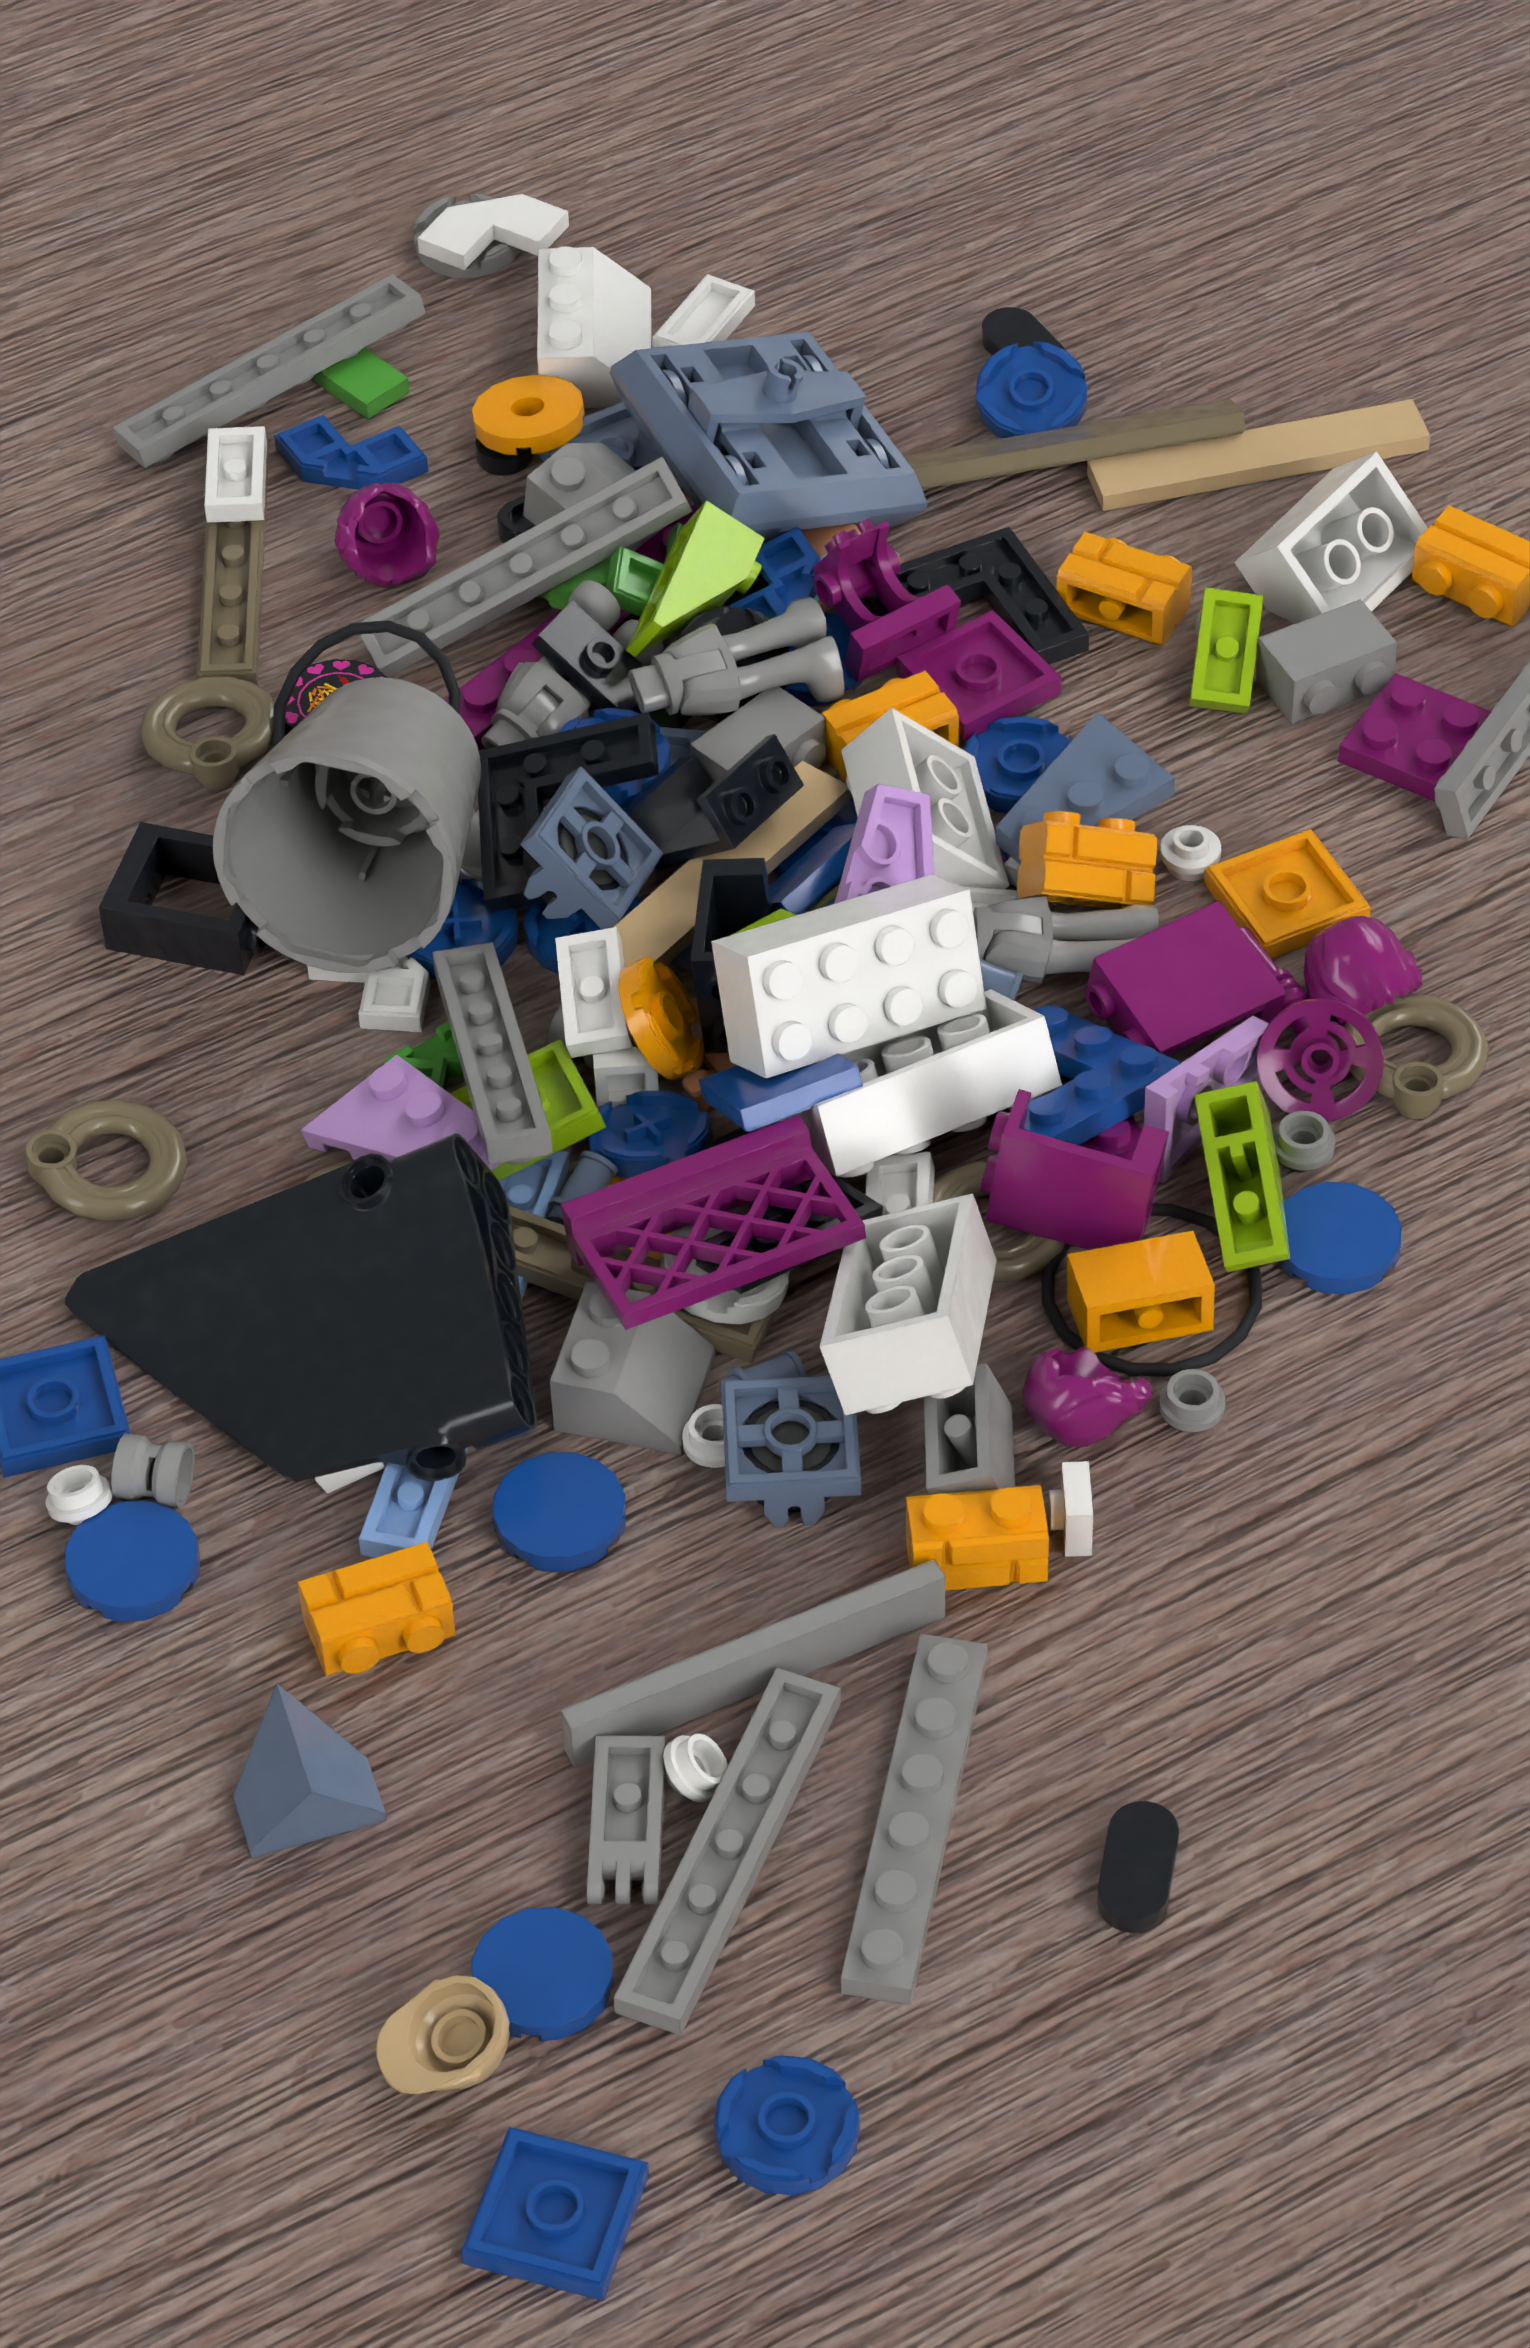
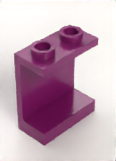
(1183, 982)
(1068, 1188)

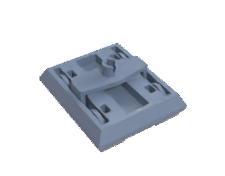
(768, 433)

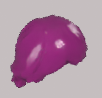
(386, 535)
(1359, 965)
(1079, 1397)

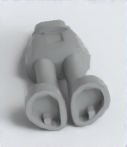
(702, 674)
(537, 696)
(1040, 942)

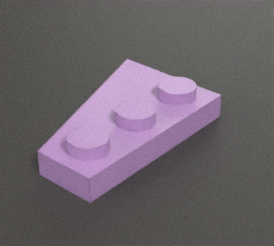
(888, 842)
(1171, 1097)
(393, 1115)

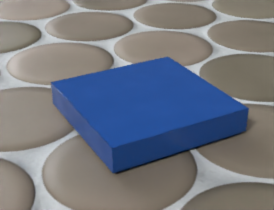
(813, 873)
(760, 1101)
(59, 1406)
(555, 2213)

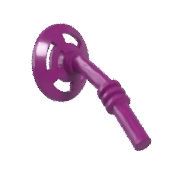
(1316, 1050)

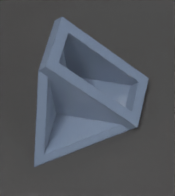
(302, 1781)

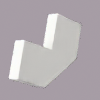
(469, 228)
(390, 997)

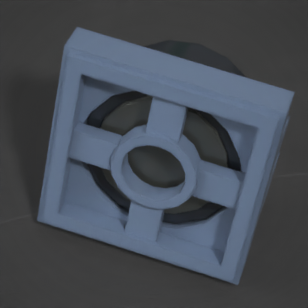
(585, 851)
(788, 1446)

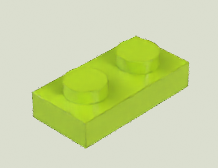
(1226, 650)

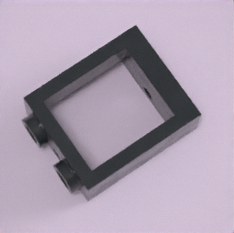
(166, 934)

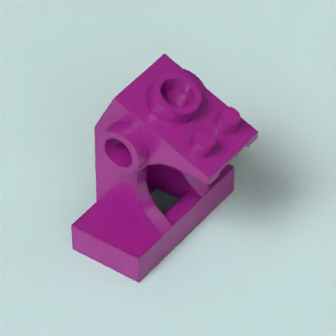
(866, 566)

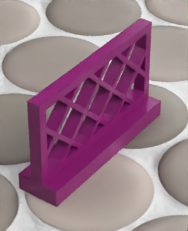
(699, 1193)

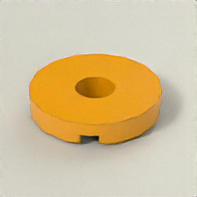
(528, 413)
(660, 1018)

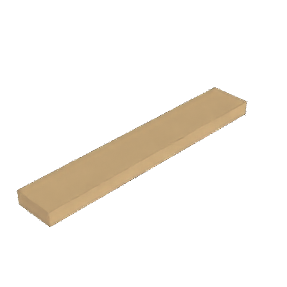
(1258, 455)
(666, 918)

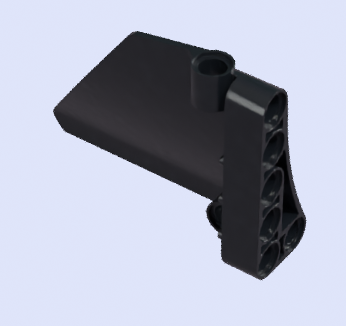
(338, 1317)

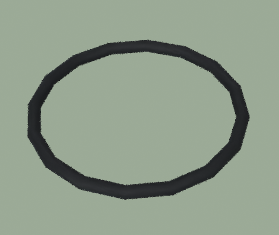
(345, 633)
(1158, 1369)

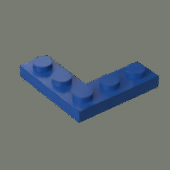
(1105, 1074)

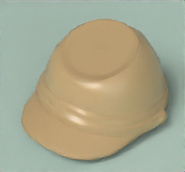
(444, 2037)

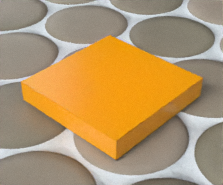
(1285, 892)

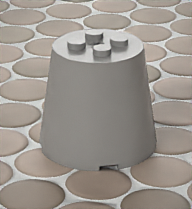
(353, 827)

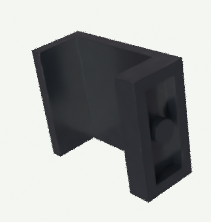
(698, 818)
(729, 899)

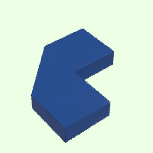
(325, 458)
(784, 572)

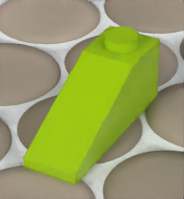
(702, 570)
(1243, 1176)

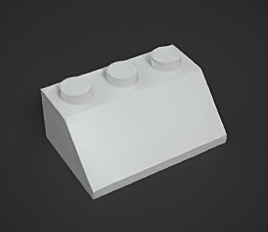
(589, 319)
(1336, 544)
(913, 758)

